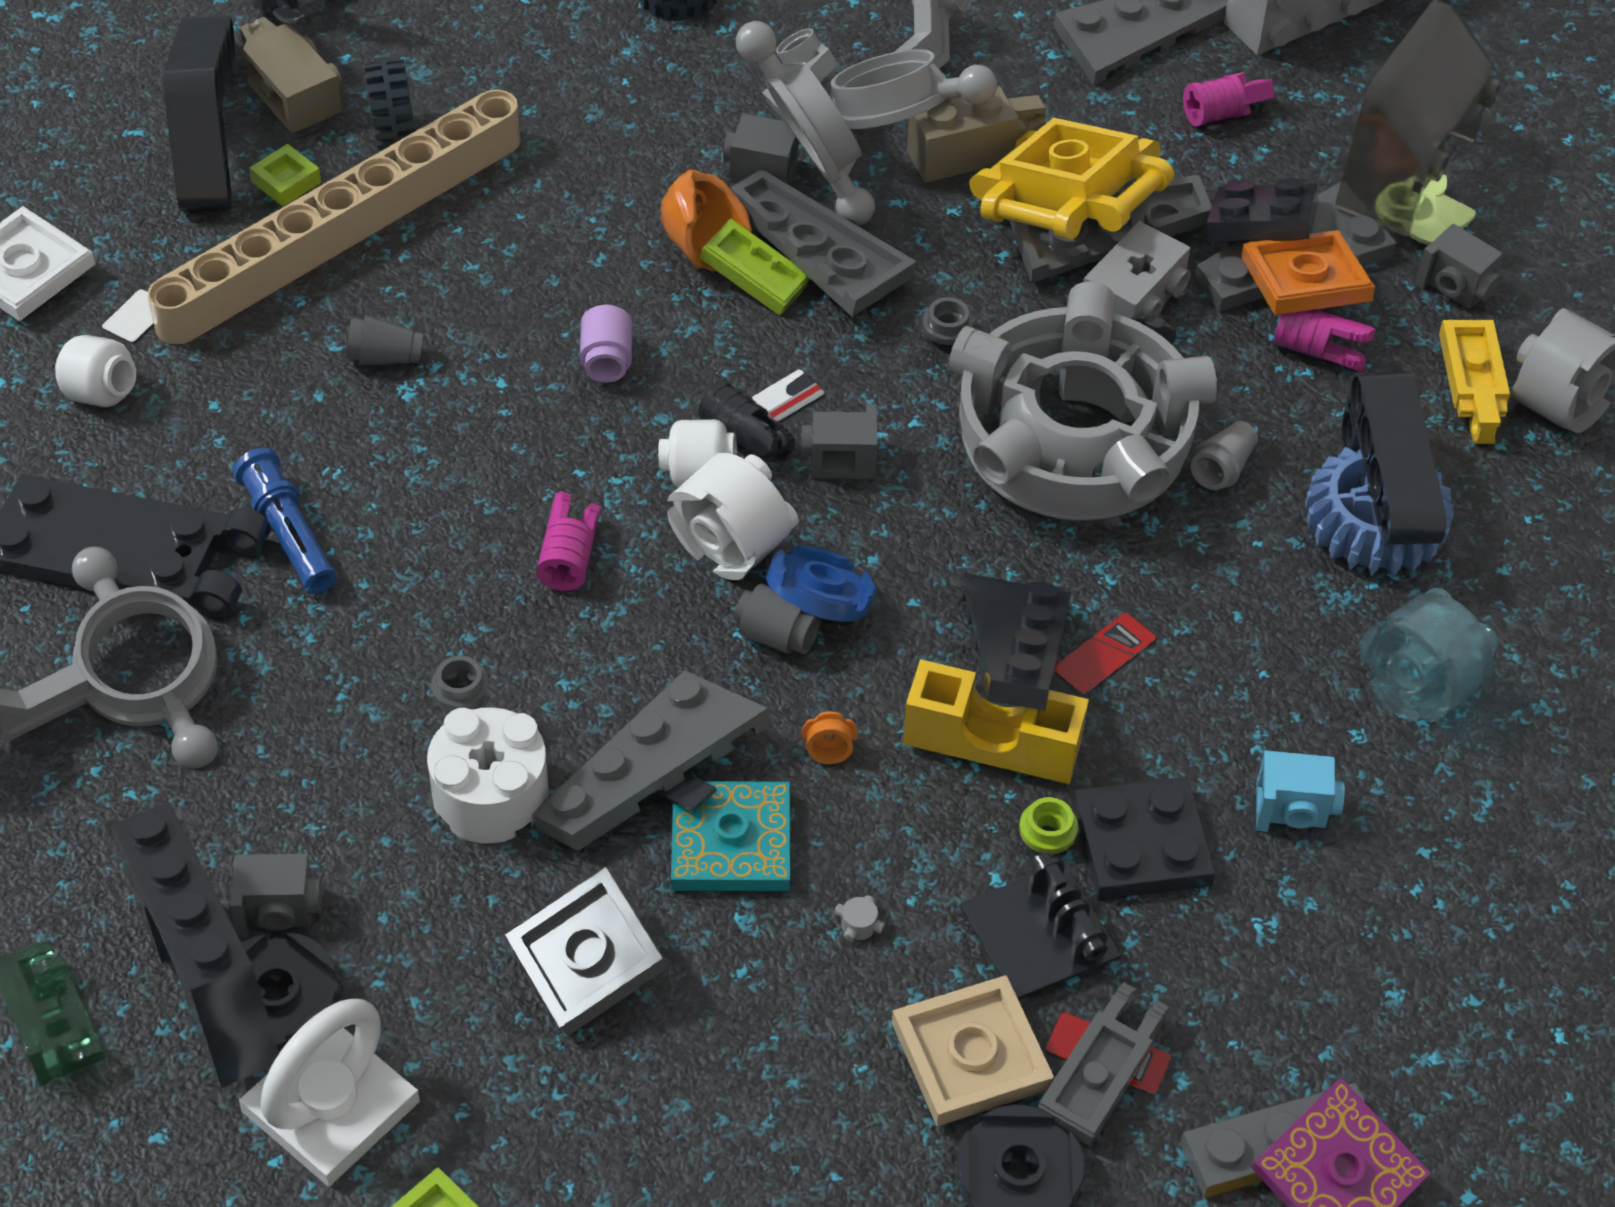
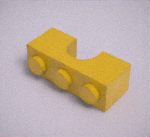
(955, 720)

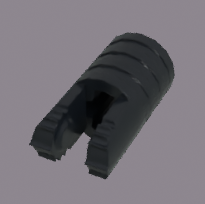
(748, 420)

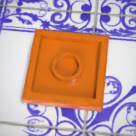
(1307, 273)

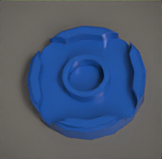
(821, 583)

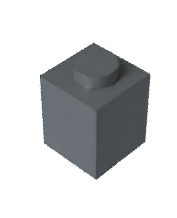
(761, 145)

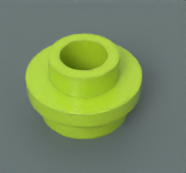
(1051, 813)

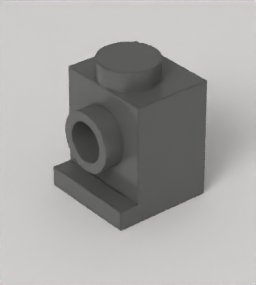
(1460, 267)
(842, 444)
(273, 892)

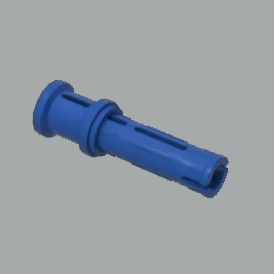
(270, 484)

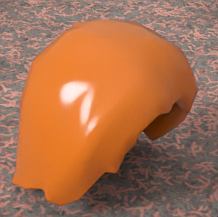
(697, 209)

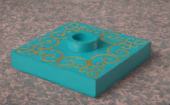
(734, 840)

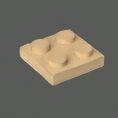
(972, 1050)

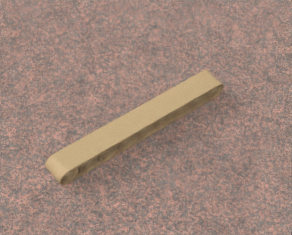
(333, 217)

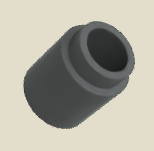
(775, 621)

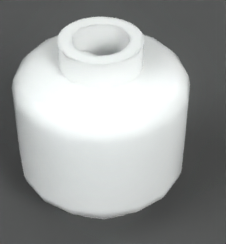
(95, 371)
(692, 446)

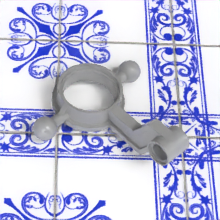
(910, 79)
(802, 102)
(78, 684)

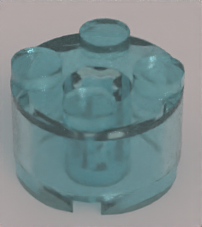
(1428, 656)

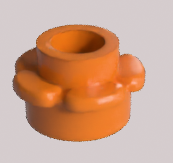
(829, 737)

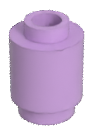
(606, 343)

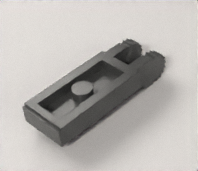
(1101, 1067)

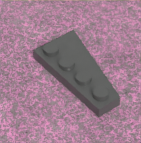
(1170, 211)
(647, 755)

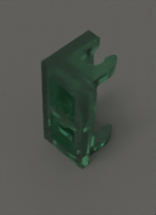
(48, 1013)

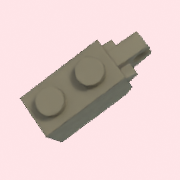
(290, 74)
(968, 136)

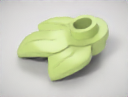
(1438, 212)

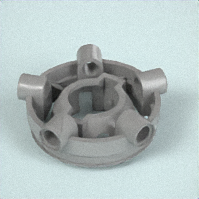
(1100, 364)

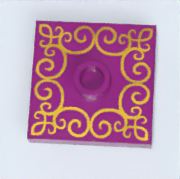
(1339, 1157)

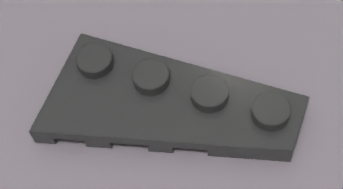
(1121, 31)
(825, 246)
(1231, 284)

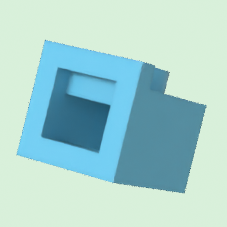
(1297, 790)

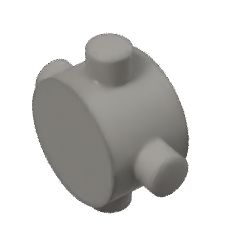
(859, 918)

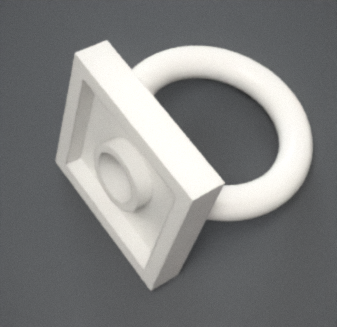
(330, 1091)

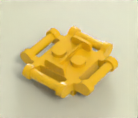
(1069, 176)

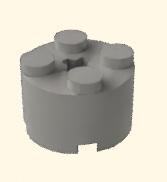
(1567, 371)

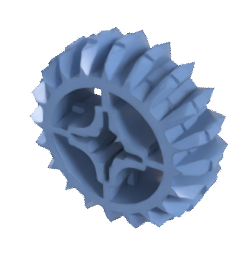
(1345, 518)

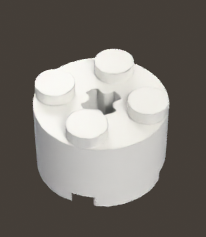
(731, 514)
(487, 773)

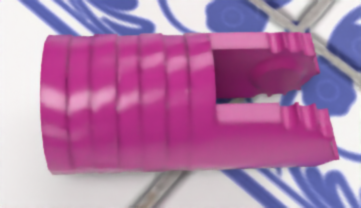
(1312, 333)
(567, 545)

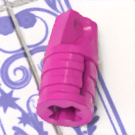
(1224, 98)

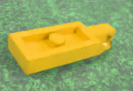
(1475, 375)

